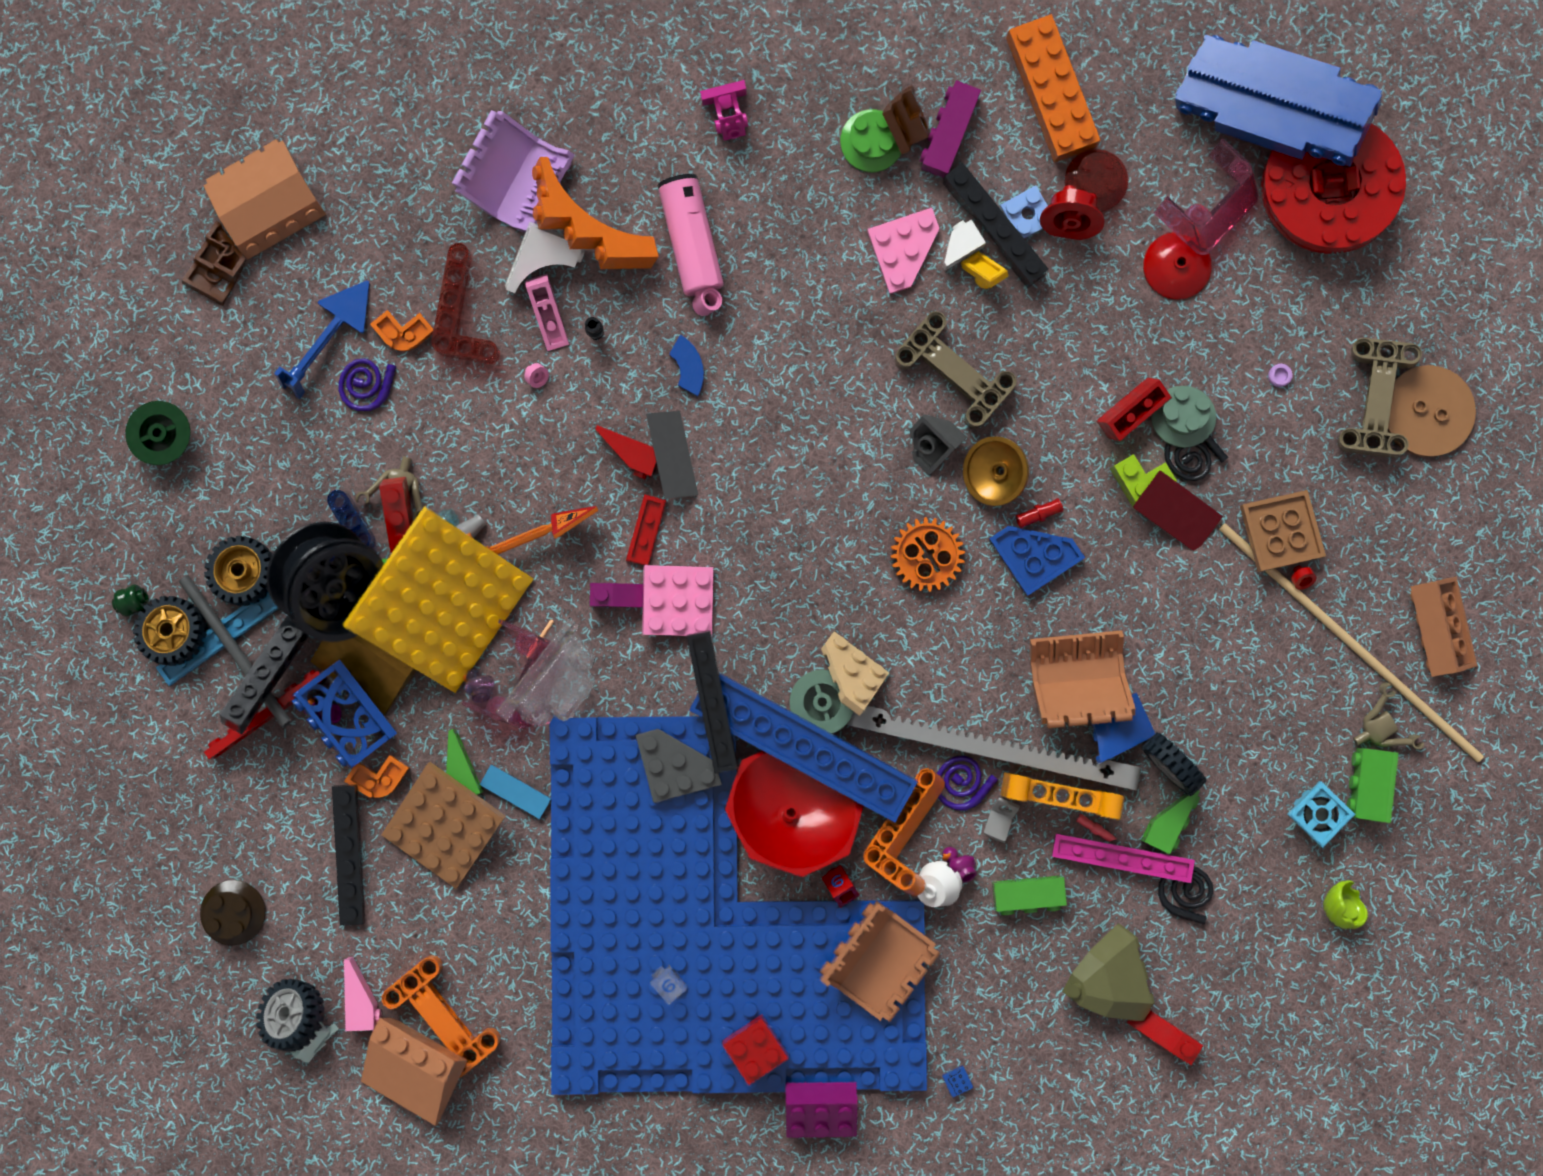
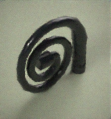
(1188, 457)
(1182, 913)

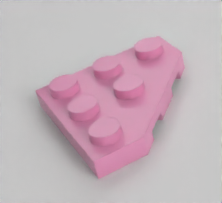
(903, 247)

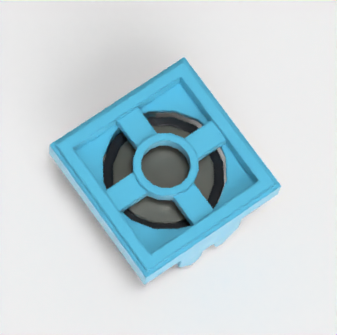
(1320, 814)

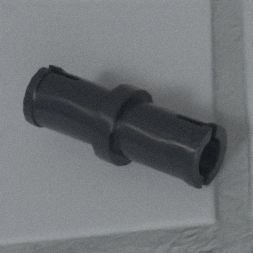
(594, 328)

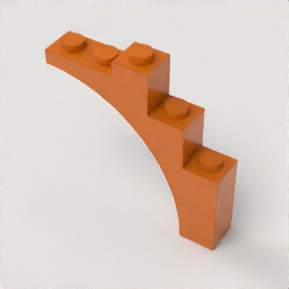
(558, 211)

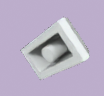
(963, 242)

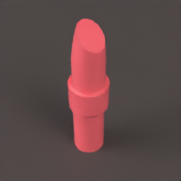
(1095, 828)

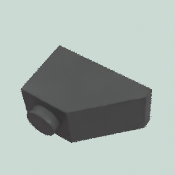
(934, 441)

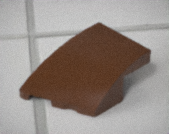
(906, 120)
(215, 257)

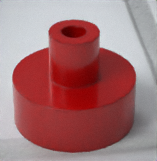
(1303, 577)

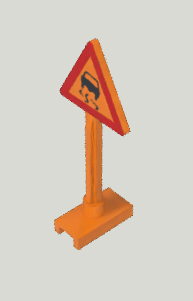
(560, 524)

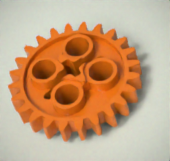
(945, 543)

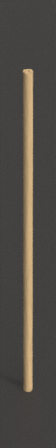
(1358, 649)

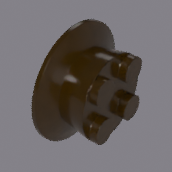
(232, 912)

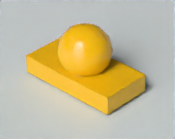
(986, 271)

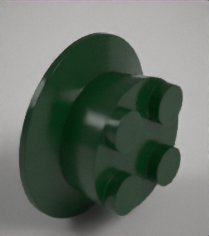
(157, 433)

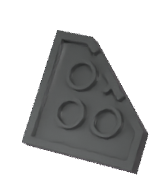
(674, 766)

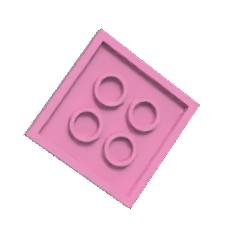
(677, 600)

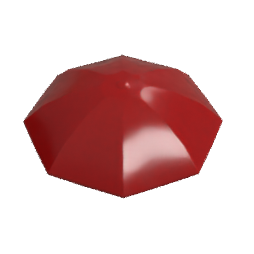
(789, 816)

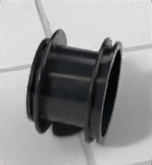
(332, 585)

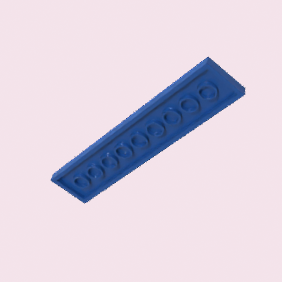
(814, 750)

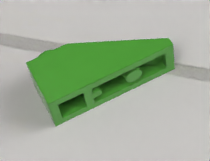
(459, 764)

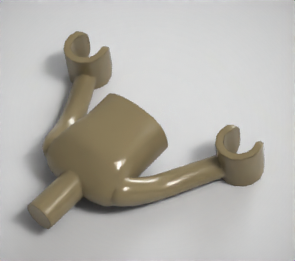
(412, 483)
(1382, 726)

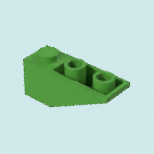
(1166, 826)

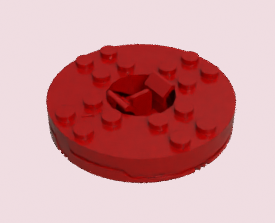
(1331, 204)

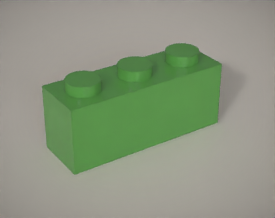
(1029, 894)

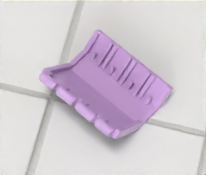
(501, 170)

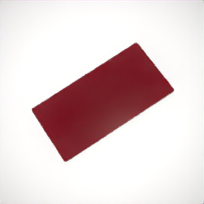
(1177, 511)

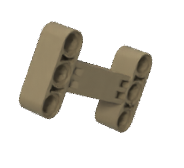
(955, 369)
(1379, 397)

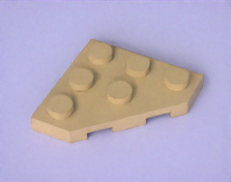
(853, 672)

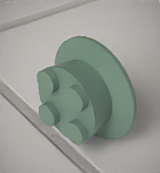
(1185, 418)
(818, 701)

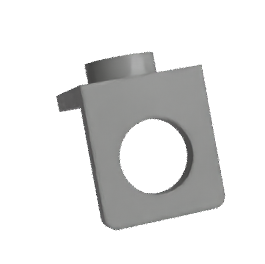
(1000, 820)

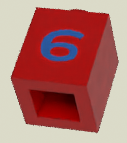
(840, 886)

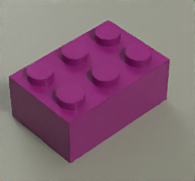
(821, 1109)

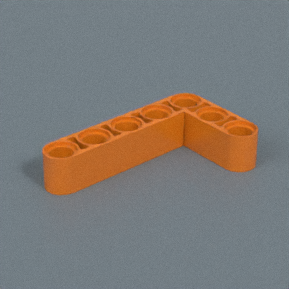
(902, 833)

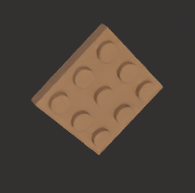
(1282, 531)

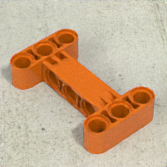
(439, 1013)

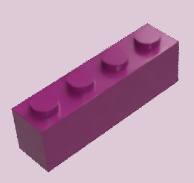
(950, 130)

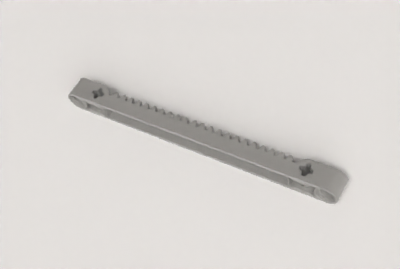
(1120, 774)

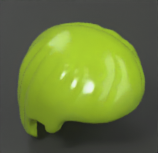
(1344, 906)

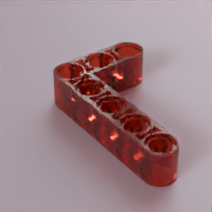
(455, 310)

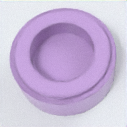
(1280, 375)

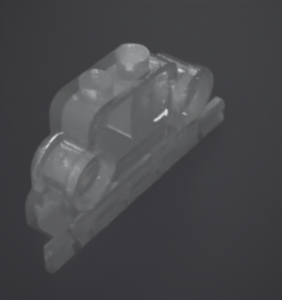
(554, 682)

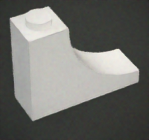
(538, 250)

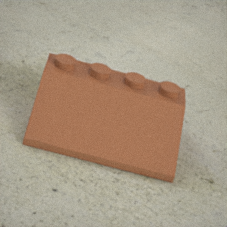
(411, 1069)

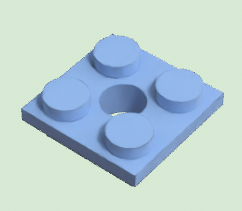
(1029, 199)

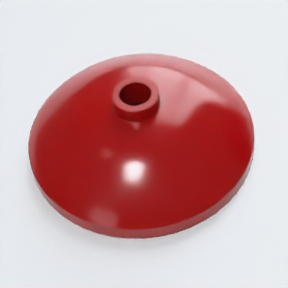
(1167, 276)

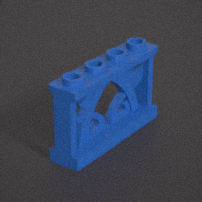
(347, 682)

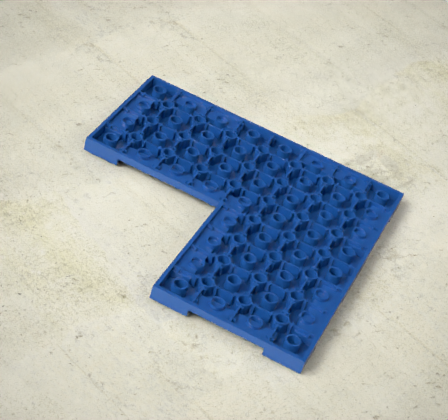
(658, 889)

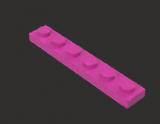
(1123, 858)

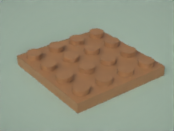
(443, 825)

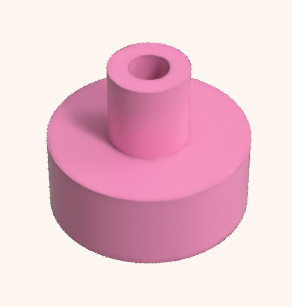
(536, 375)

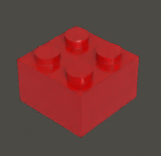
(755, 1049)

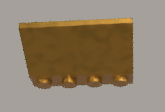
(374, 669)

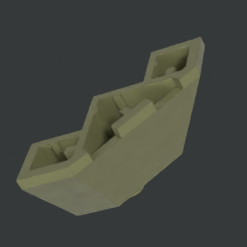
(1112, 978)

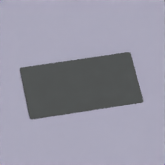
(672, 454)

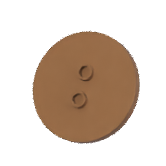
(1431, 410)

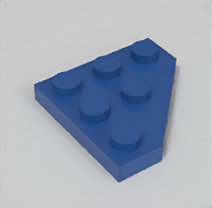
(1035, 556)

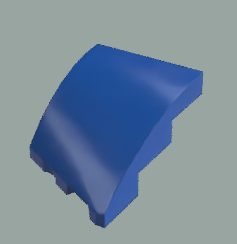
(1121, 736)

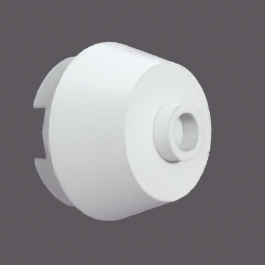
(941, 884)

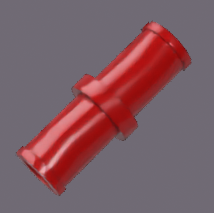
(1039, 513)

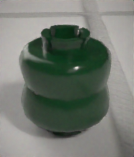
(130, 600)

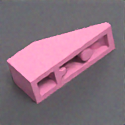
(546, 312)
(360, 1003)

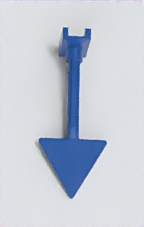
(348, 307)

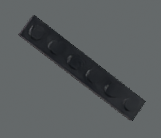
(712, 701)
(348, 854)

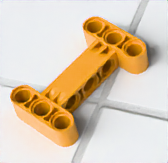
(1101, 803)

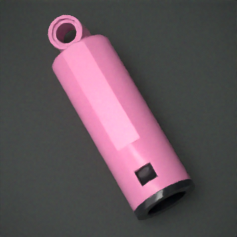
(692, 241)

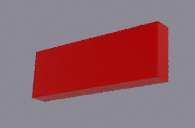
(646, 530)

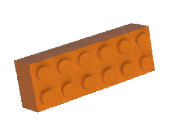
(1053, 88)

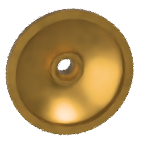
(983, 475)

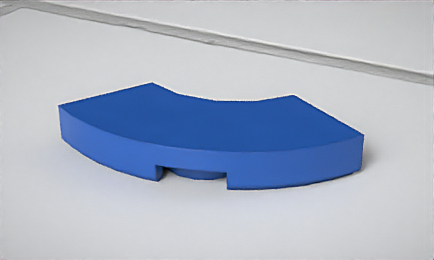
(690, 365)

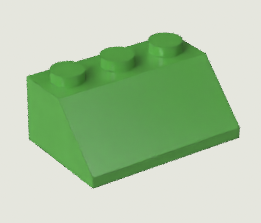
(1373, 784)

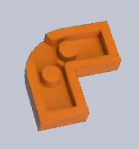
(399, 337)
(380, 783)

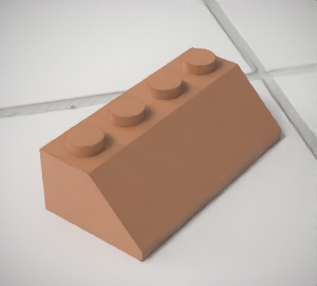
(1443, 626)

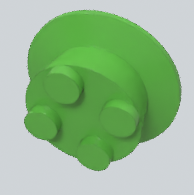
(869, 142)

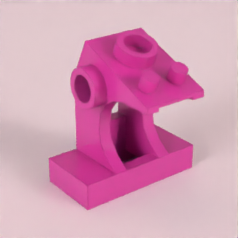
(724, 98)

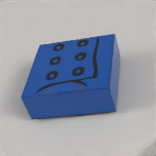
(957, 1081)

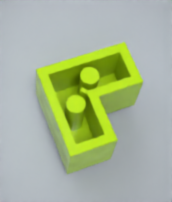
(1134, 479)

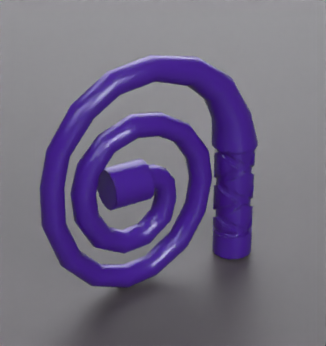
(357, 382)
(958, 780)

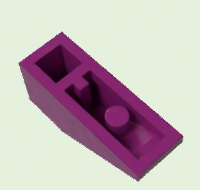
(616, 595)

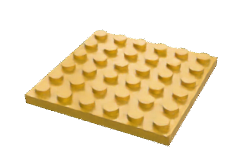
(438, 600)

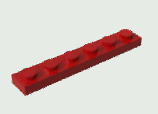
(219, 746)

